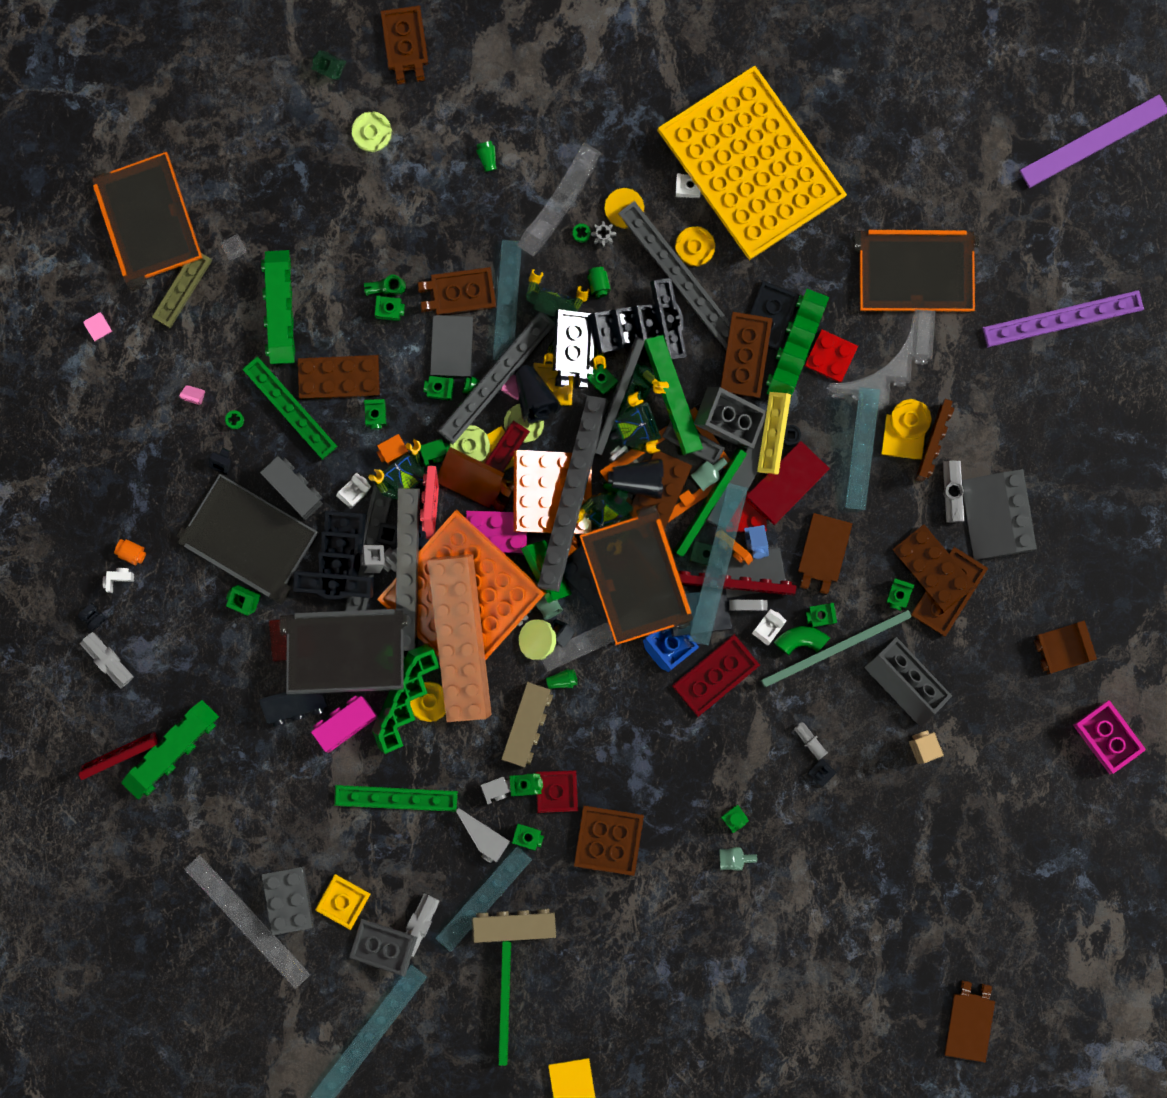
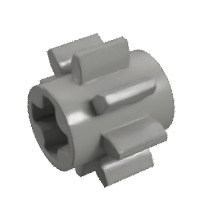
(598, 231)
(390, 558)

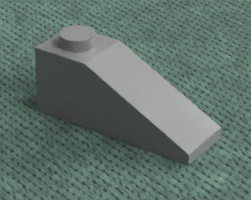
(486, 839)

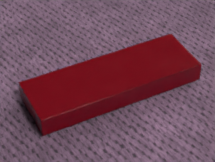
(504, 450)

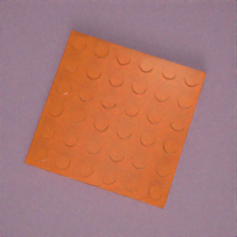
(503, 588)

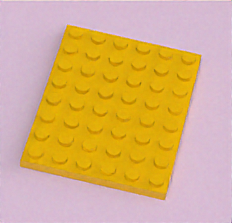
(752, 162)

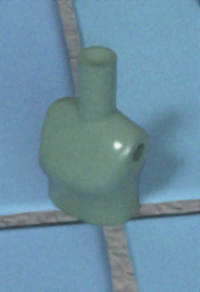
(708, 473)
(549, 610)
(734, 859)

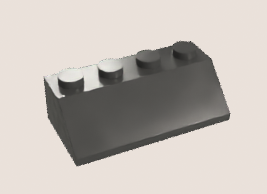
(908, 681)

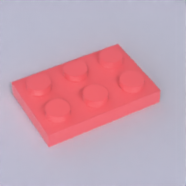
(430, 499)

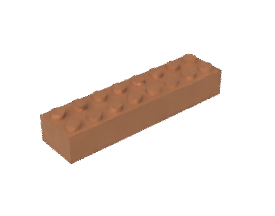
(459, 638)

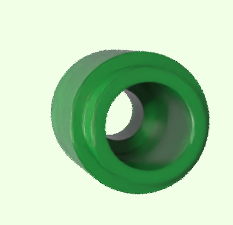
(598, 282)

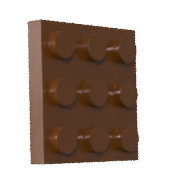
(609, 840)

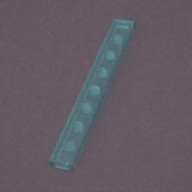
(718, 564)
(370, 1034)

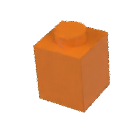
(391, 449)

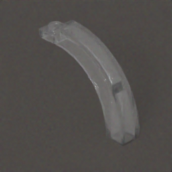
(561, 200)

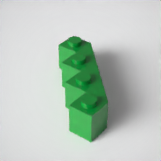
(278, 307)
(798, 343)
(396, 708)
(163, 756)

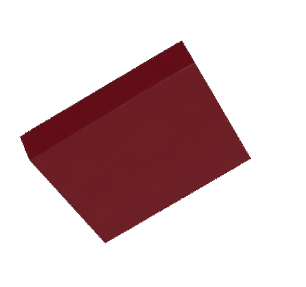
(558, 792)

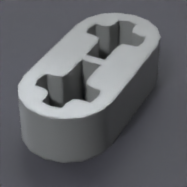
(748, 605)

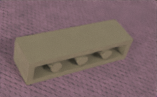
(526, 725)
(513, 927)

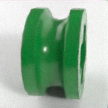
(587, 232)
(230, 415)

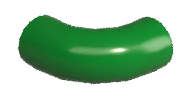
(800, 637)

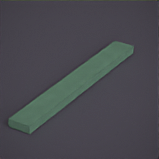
(836, 648)

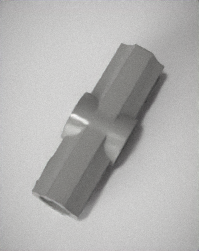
(953, 478)
(106, 660)
(421, 919)

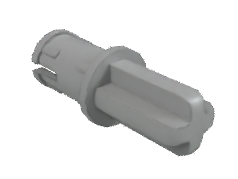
(810, 741)

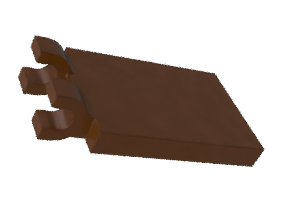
(405, 41)
(459, 291)
(474, 480)
(824, 551)
(970, 1024)

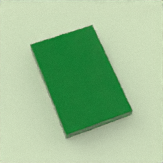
(535, 556)

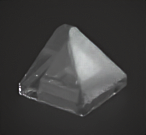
(233, 247)

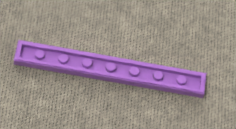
(1094, 141)
(1063, 318)

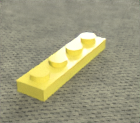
(774, 433)

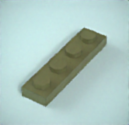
(181, 291)

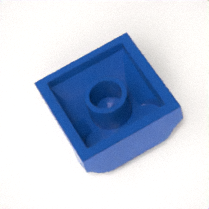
(668, 650)

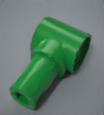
(384, 286)

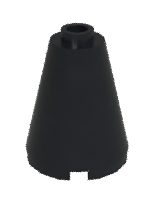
(535, 396)
(639, 478)

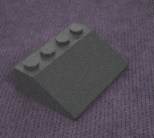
(998, 515)

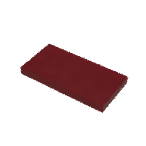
(796, 476)
(716, 675)
(118, 755)

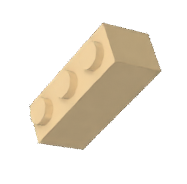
(925, 747)

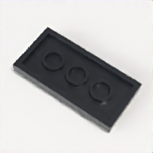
(581, 577)

